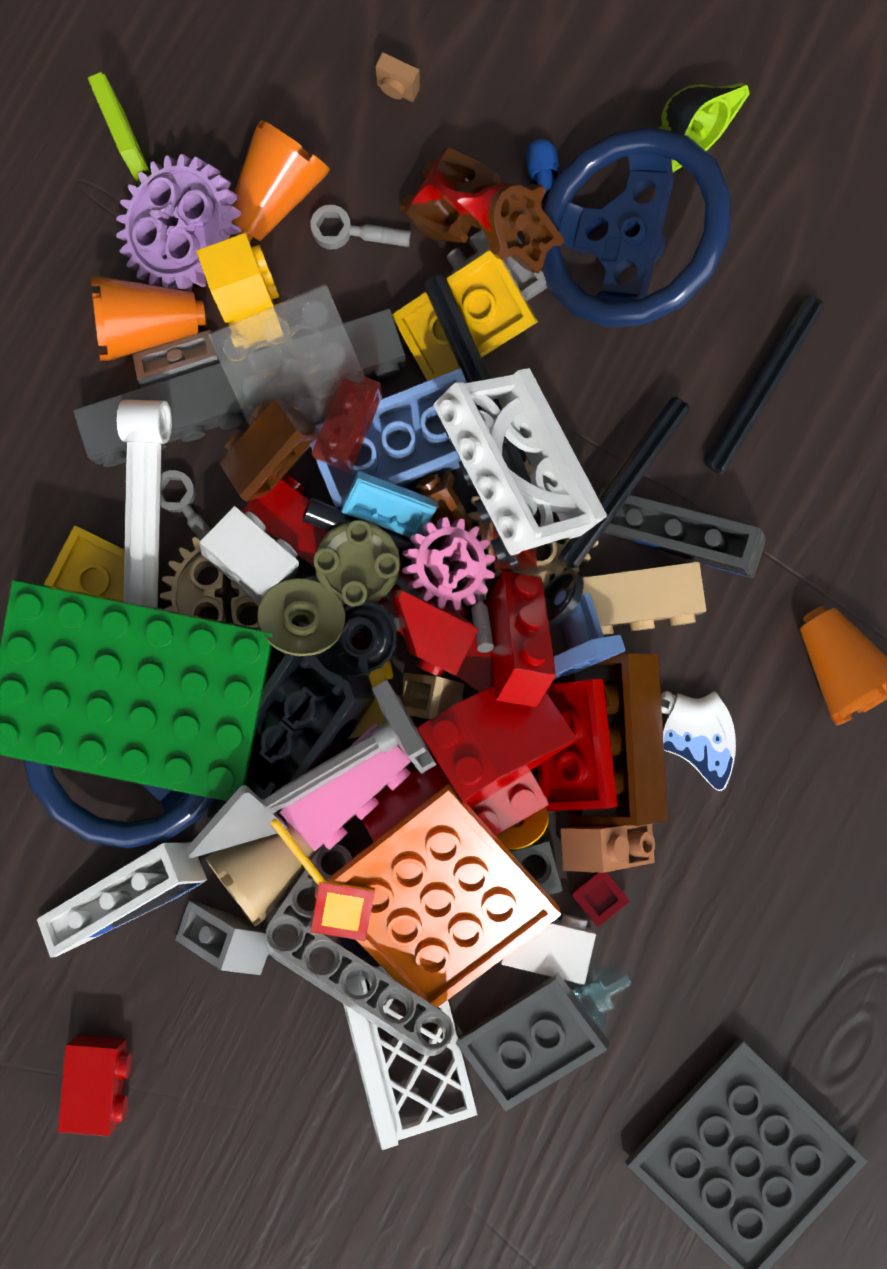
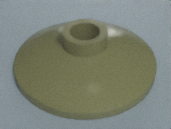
(304, 602)

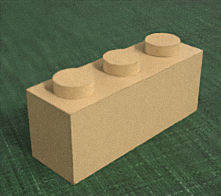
(647, 596)

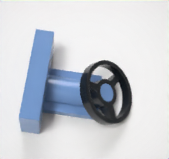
(579, 625)

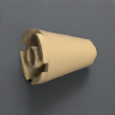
(259, 872)

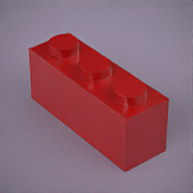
(521, 639)

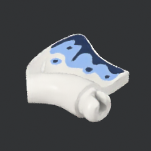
(700, 734)

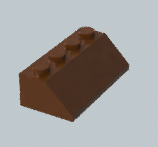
(635, 740)

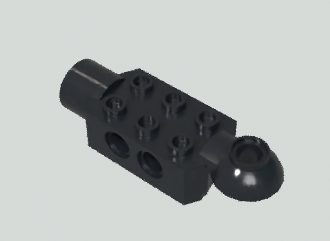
(317, 701)

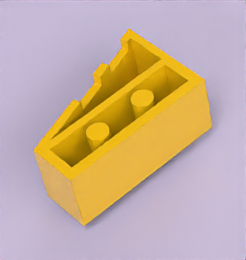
(238, 278)

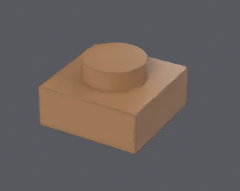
(397, 78)

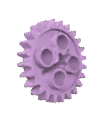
(176, 221)

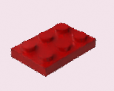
(583, 772)

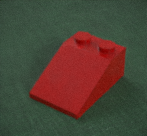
(493, 742)

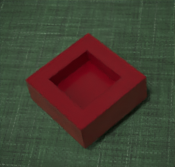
(600, 897)

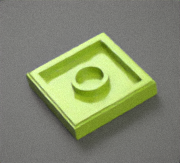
(119, 126)

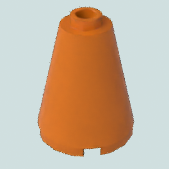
(273, 180)
(142, 316)
(845, 664)

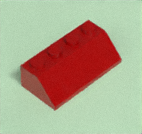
(497, 812)

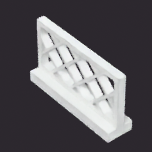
(379, 1085)

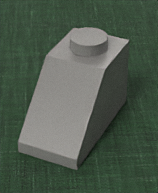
(223, 939)

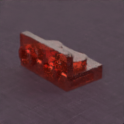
(348, 423)

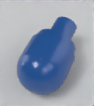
(542, 163)

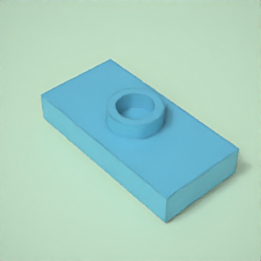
(388, 505)

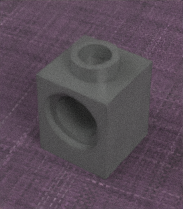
(549, 877)

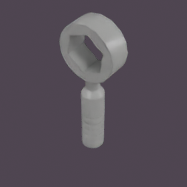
(366, 232)
(194, 520)
(482, 621)

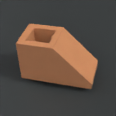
(606, 847)

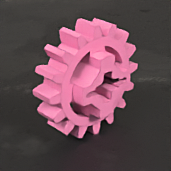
(432, 560)

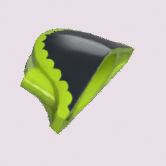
(703, 112)

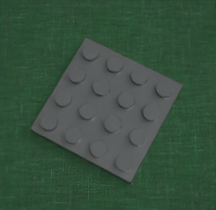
(745, 1161)

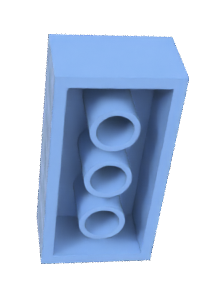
(402, 441)

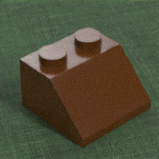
(267, 449)

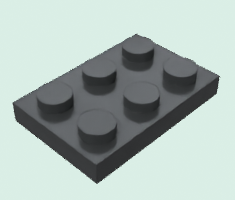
(532, 1042)

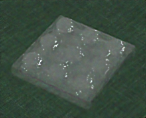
(289, 353)

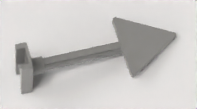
(249, 817)

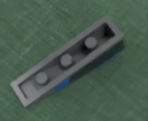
(690, 535)

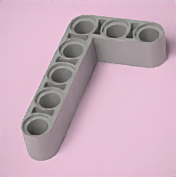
(347, 965)

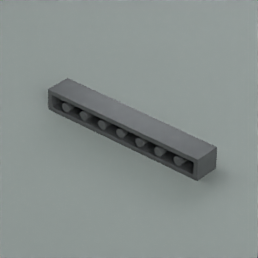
(208, 401)

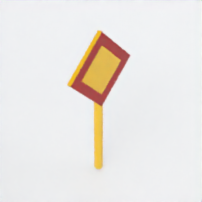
(339, 908)

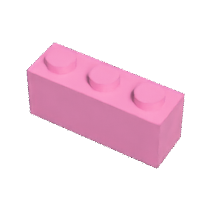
(325, 811)

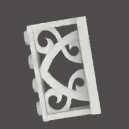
(529, 424)

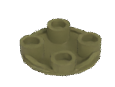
(357, 563)

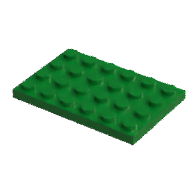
(129, 690)

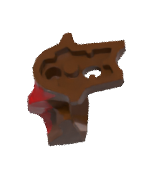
(455, 201)

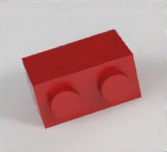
(94, 1085)

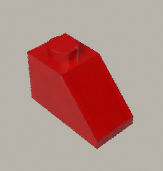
(432, 634)

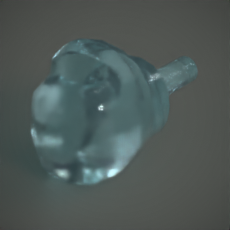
(597, 999)

